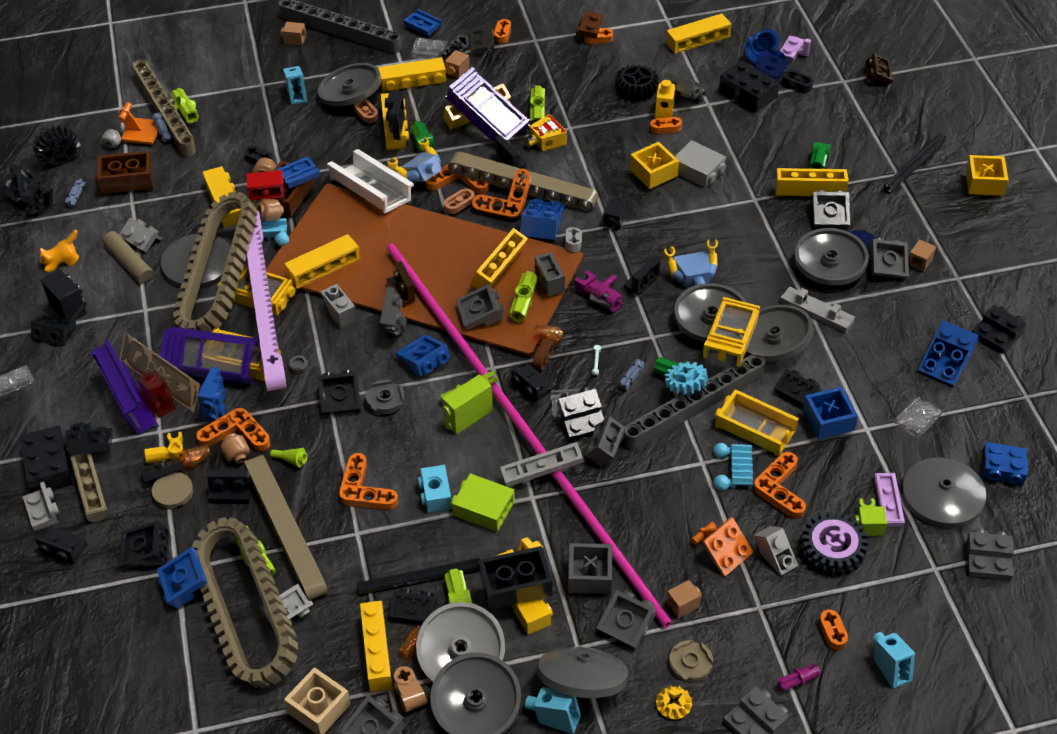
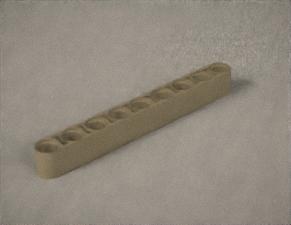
(163, 105)
(540, 186)
(286, 528)

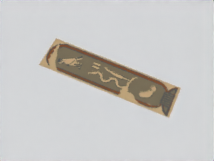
(145, 361)

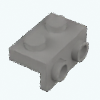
(138, 234)
(294, 603)

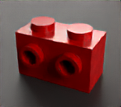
(265, 185)

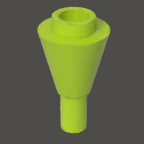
(293, 456)

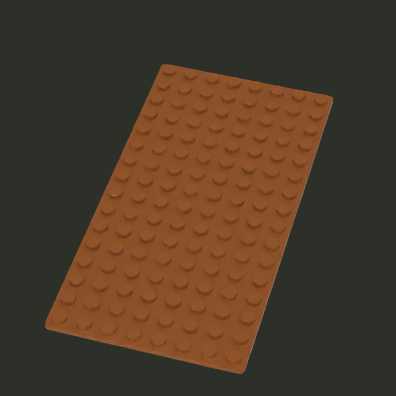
(440, 252)

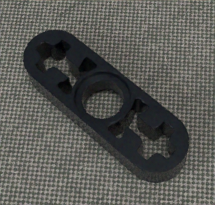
(453, 44)

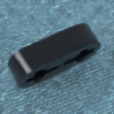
(255, 153)

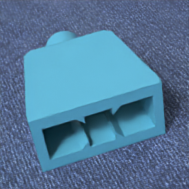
(295, 80)
(894, 658)
(555, 709)

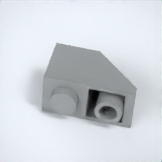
(339, 306)
(776, 549)

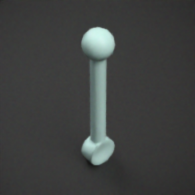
(597, 348)

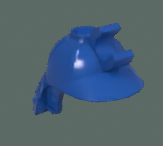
(761, 41)

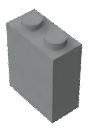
(700, 163)

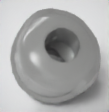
(111, 138)

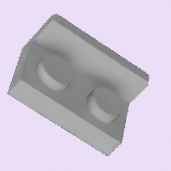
(40, 508)

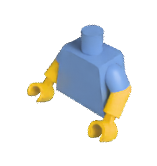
(421, 167)
(694, 267)

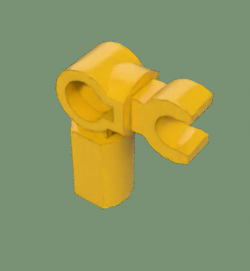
(157, 454)

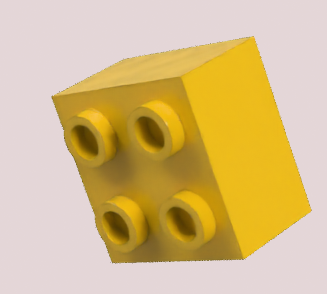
(654, 165)
(986, 175)

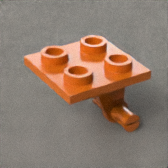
(137, 129)
(724, 544)

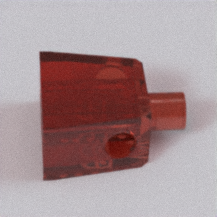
(153, 386)

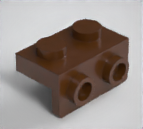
(589, 25)

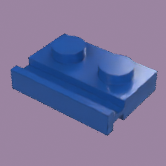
(422, 22)
(299, 172)

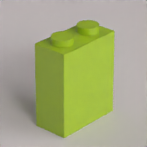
(467, 404)
(483, 502)

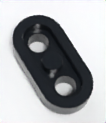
(798, 80)

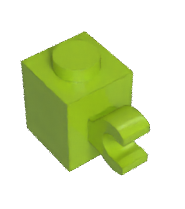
(871, 518)

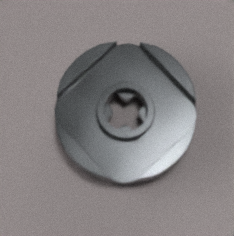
(385, 406)

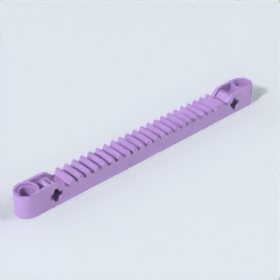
(271, 358)

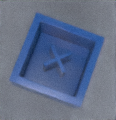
(830, 413)

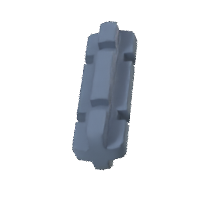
(162, 127)
(75, 193)
(631, 374)

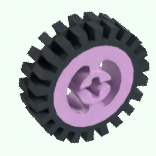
(830, 555)

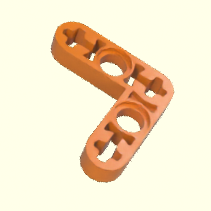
(438, 181)
(511, 202)
(235, 424)
(773, 486)
(356, 488)

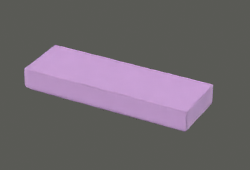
(889, 497)

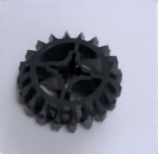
(637, 82)
(56, 146)

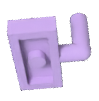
(793, 47)

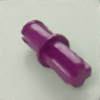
(798, 677)

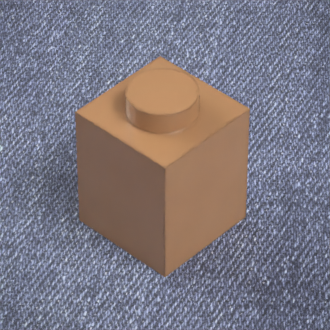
(293, 33)
(457, 64)
(921, 255)
(684, 598)

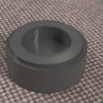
(298, 364)

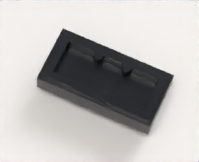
(162, 468)

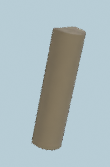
(128, 257)
(89, 487)

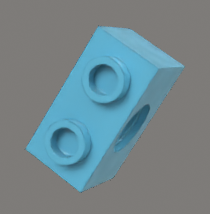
(436, 488)

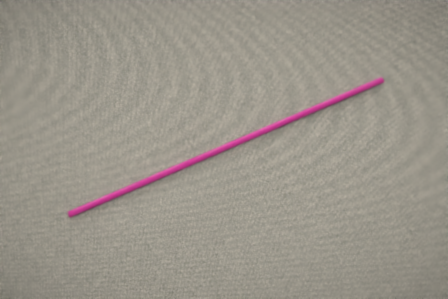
(560, 478)

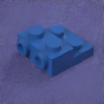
(424, 355)
(212, 396)
(1005, 463)
(181, 578)

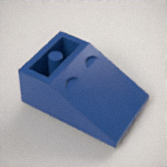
(542, 219)
(949, 353)

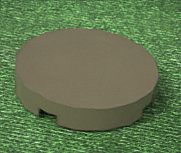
(172, 490)
(690, 661)

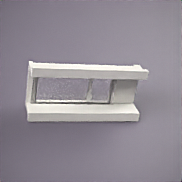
(373, 181)

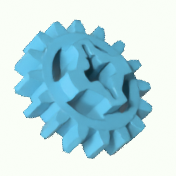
(686, 378)

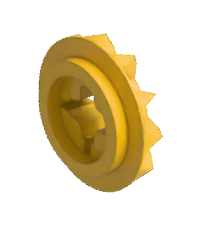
(673, 710)

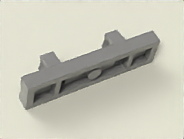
(817, 309)
(542, 464)

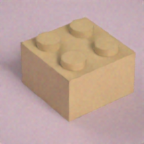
(317, 701)

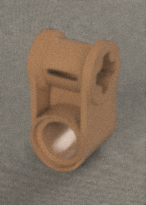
(408, 689)

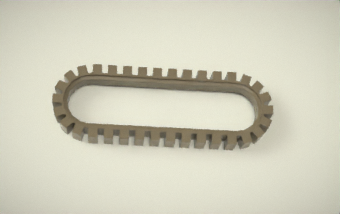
(232, 266)
(268, 593)

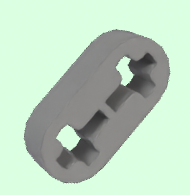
(573, 239)

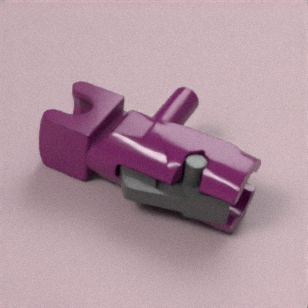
(600, 292)

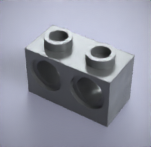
(549, 274)
(605, 441)

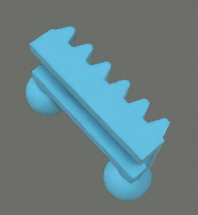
(277, 230)
(740, 466)

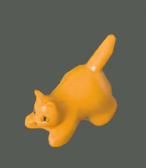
(62, 252)

